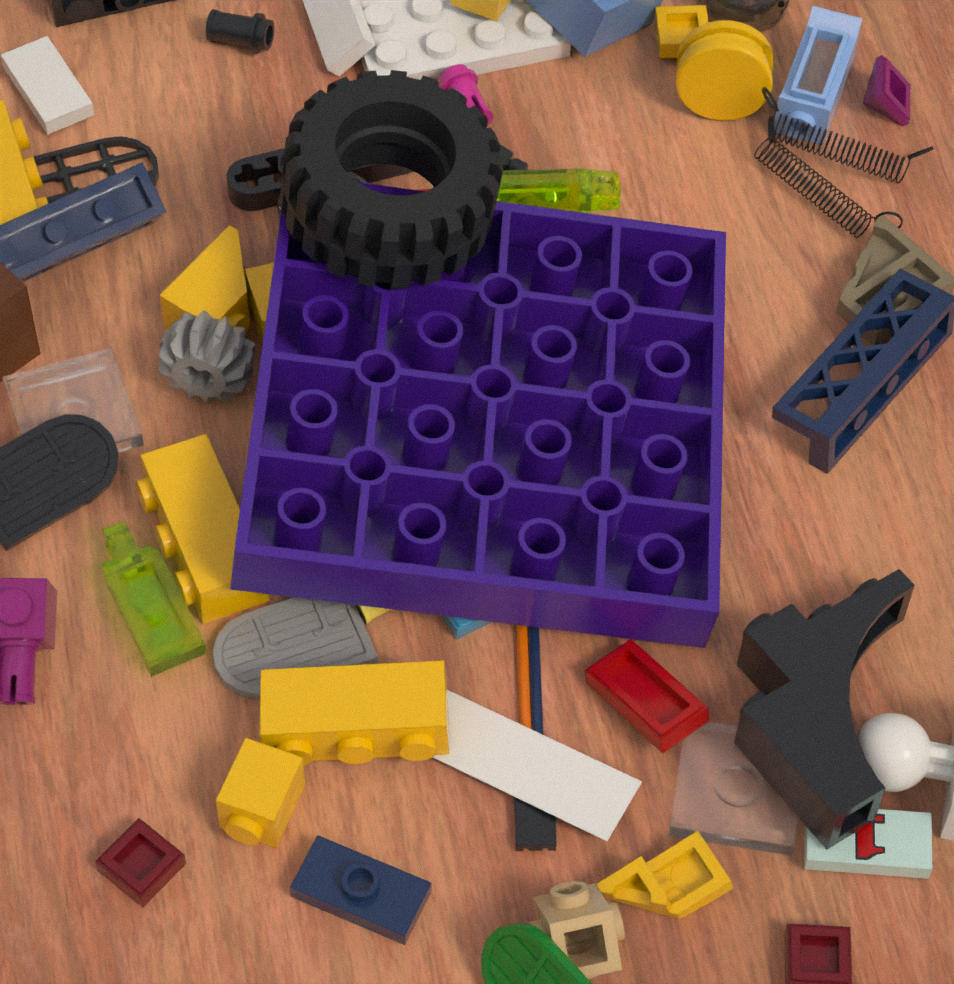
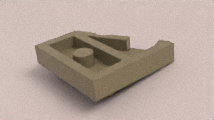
(883, 256)

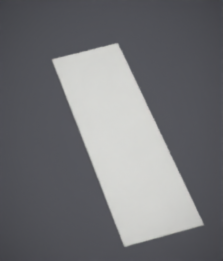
(536, 768)

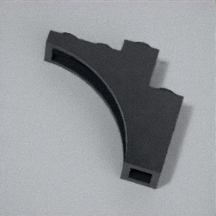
(801, 719)

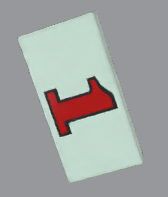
(889, 846)

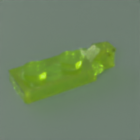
(562, 189)
(150, 602)

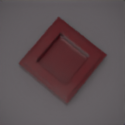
(140, 862)
(817, 954)

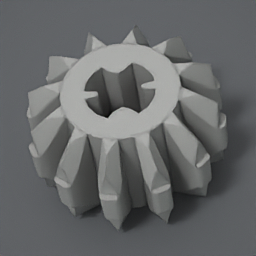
(206, 357)

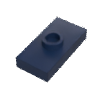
(361, 889)

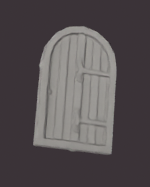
(289, 636)

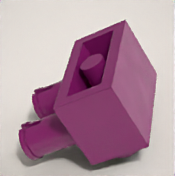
(25, 628)

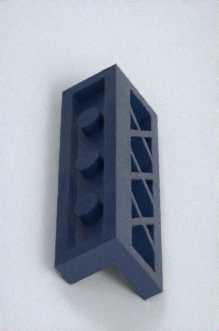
(79, 223)
(880, 381)

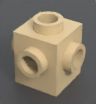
(582, 926)

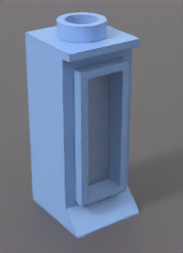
(818, 72)

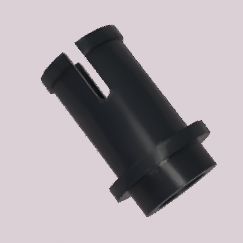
(240, 30)

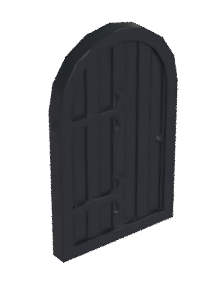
(53, 474)

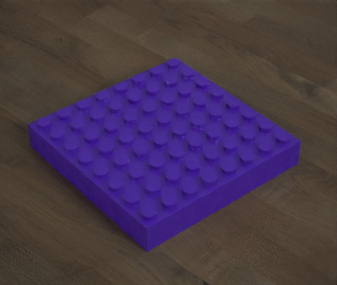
(501, 436)

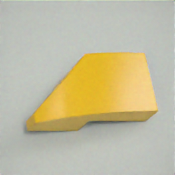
(672, 882)

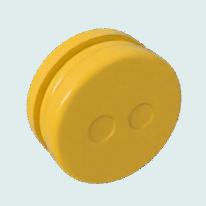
(724, 70)

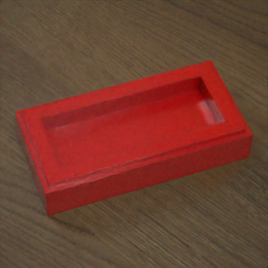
(647, 695)

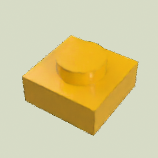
(674, 24)

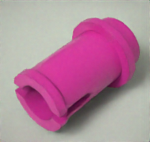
(465, 82)

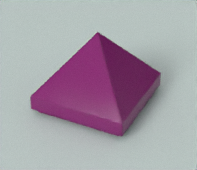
(888, 92)

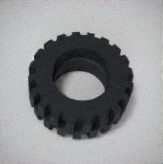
(401, 125)

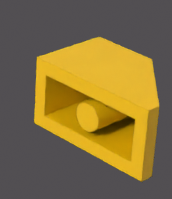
(211, 284)

